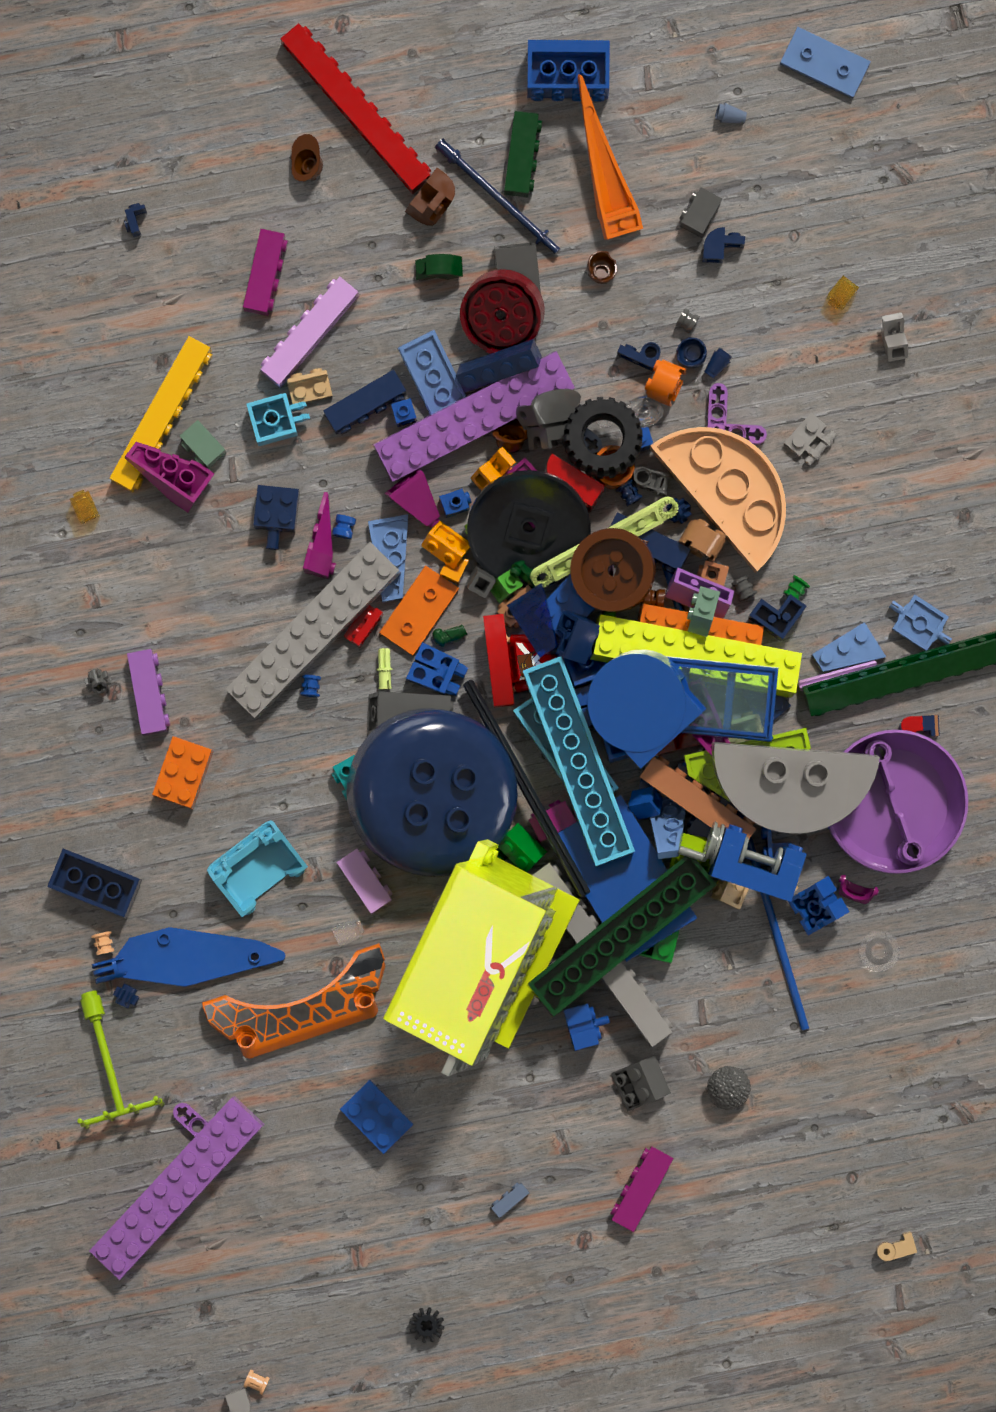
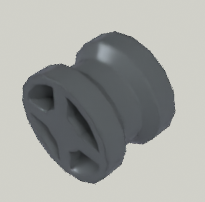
(687, 320)

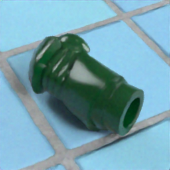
(521, 570)
(450, 635)

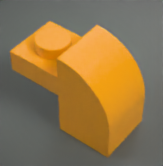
(496, 467)

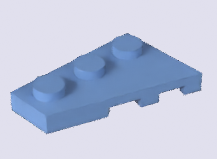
(850, 649)

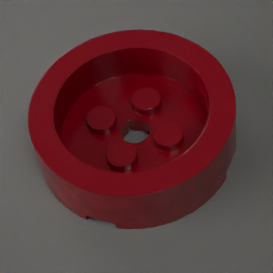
(513, 295)

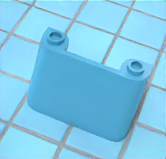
(255, 866)

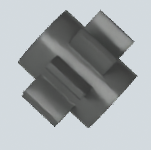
(97, 681)

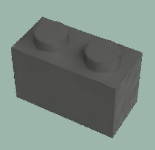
(700, 212)

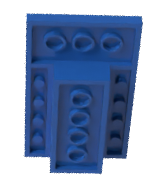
(624, 878)

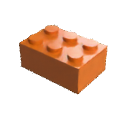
(182, 772)

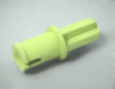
(384, 668)

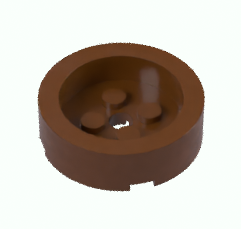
(591, 567)

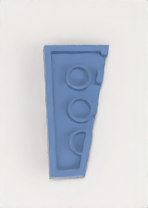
(390, 538)
(668, 828)

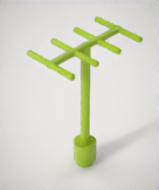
(93, 1011)

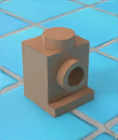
(719, 570)

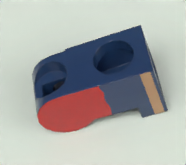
(921, 724)

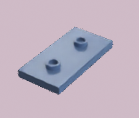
(825, 62)
(431, 372)

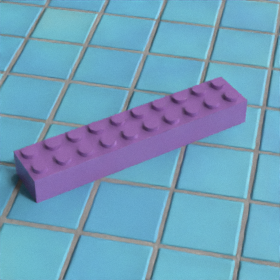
(468, 418)
(176, 1187)

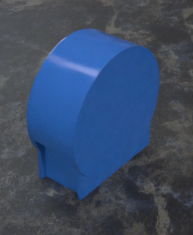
(641, 703)

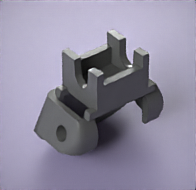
(547, 416)

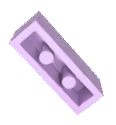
(365, 880)

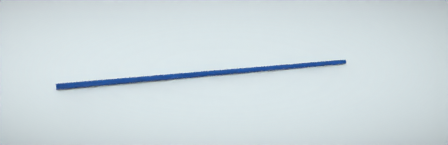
(769, 909)

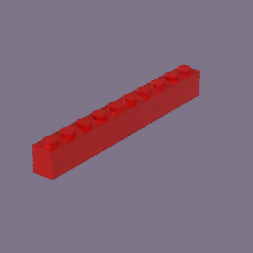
(355, 108)

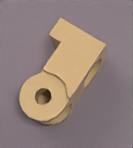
(897, 1249)

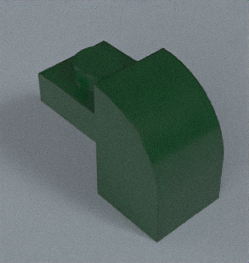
(439, 266)

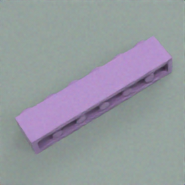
(309, 332)

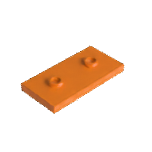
(419, 610)

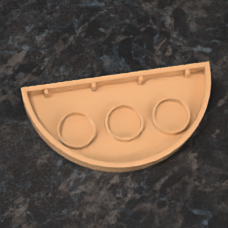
(731, 485)

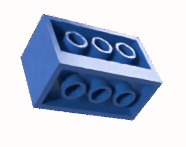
(567, 57)

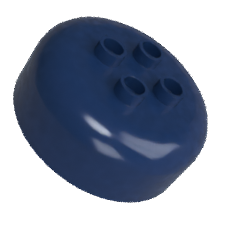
(430, 790)

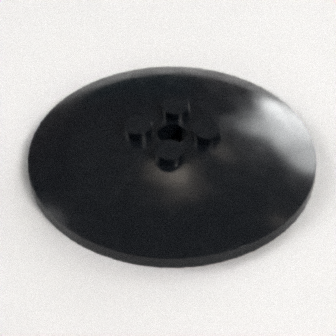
(520, 497)

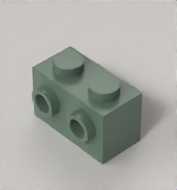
(703, 611)

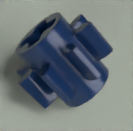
(683, 512)
(126, 996)

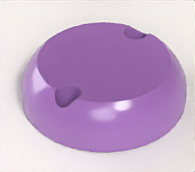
(912, 802)

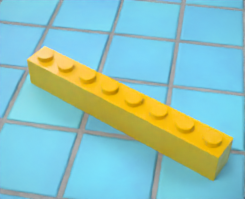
(164, 408)

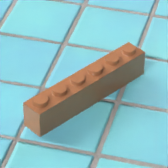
(692, 797)

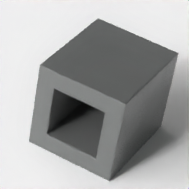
(480, 582)

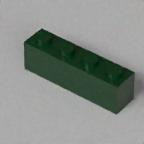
(521, 154)

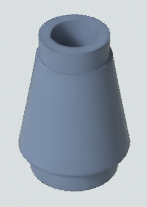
(730, 114)

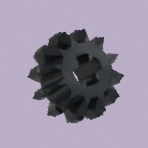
(427, 1332)

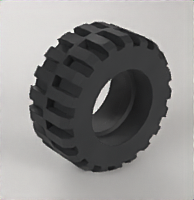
(603, 410)

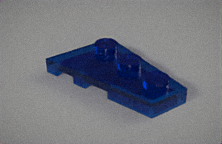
(535, 619)

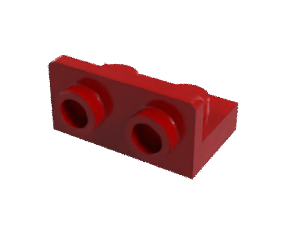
(363, 626)

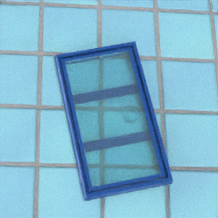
(736, 698)

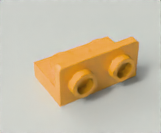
(446, 544)

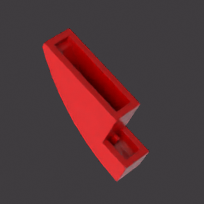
(498, 660)

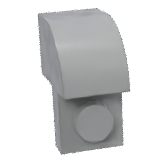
(894, 337)
(239, 1401)

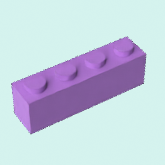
(147, 692)

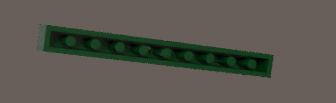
(900, 674)

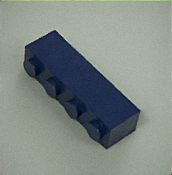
(499, 365)
(364, 402)
(664, 550)

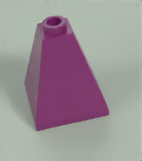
(415, 497)

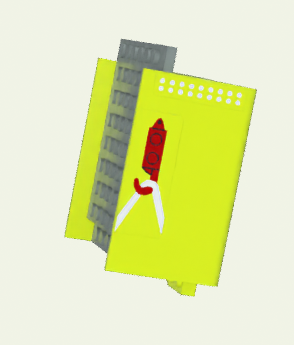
(478, 955)

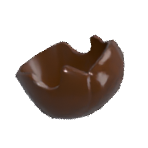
(601, 267)

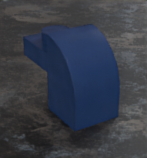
(716, 242)

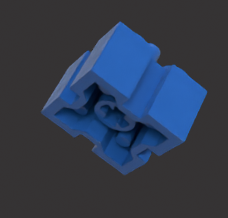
(818, 905)
(584, 1026)

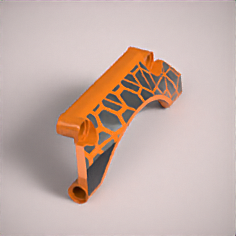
(282, 1025)

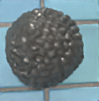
(729, 1087)

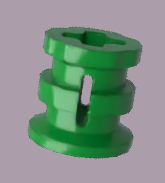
(796, 588)

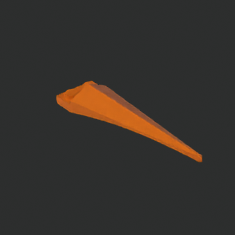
(613, 199)

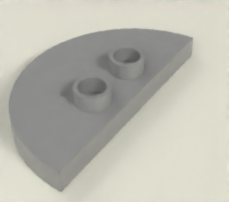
(791, 786)

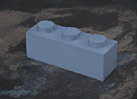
(509, 1199)

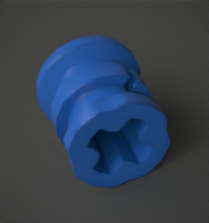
(310, 686)

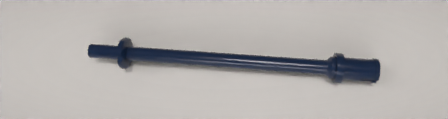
(453, 157)

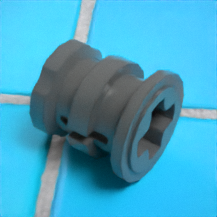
(743, 588)

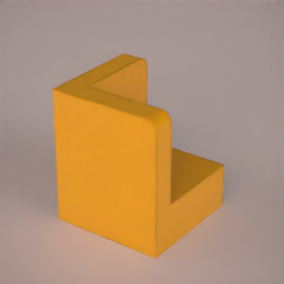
(455, 575)

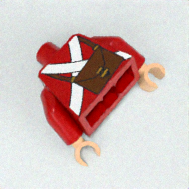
(522, 657)

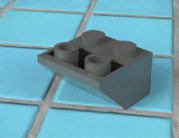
(641, 1083)

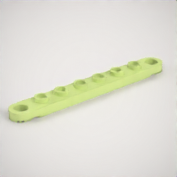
(636, 523)

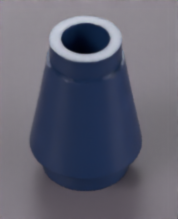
(718, 362)

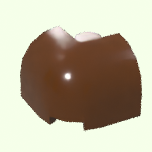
(432, 199)

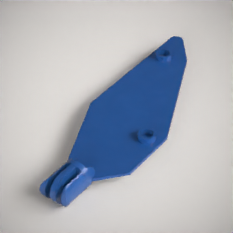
(185, 957)

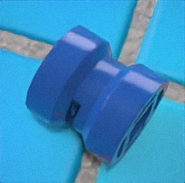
(344, 526)

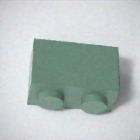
(202, 444)

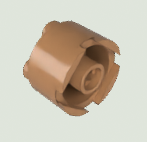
(703, 539)

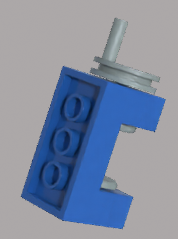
(727, 849)

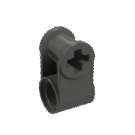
(653, 481)

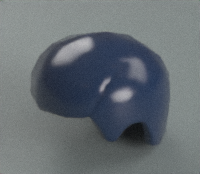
(691, 352)

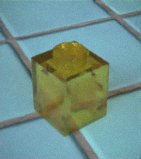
(842, 293)
(84, 506)

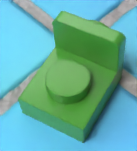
(505, 586)

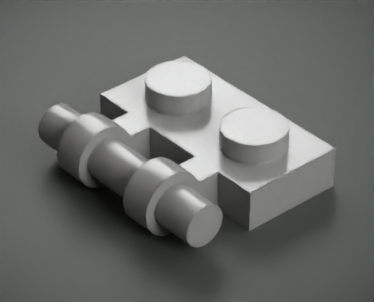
(805, 434)

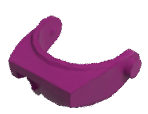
(866, 893)

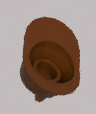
(306, 158)
(510, 436)

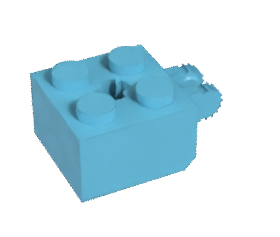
(279, 408)

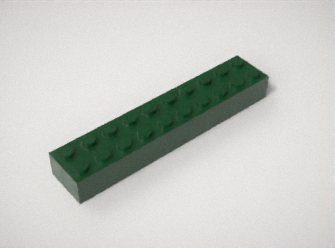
(621, 935)

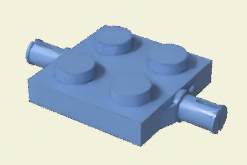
(920, 623)

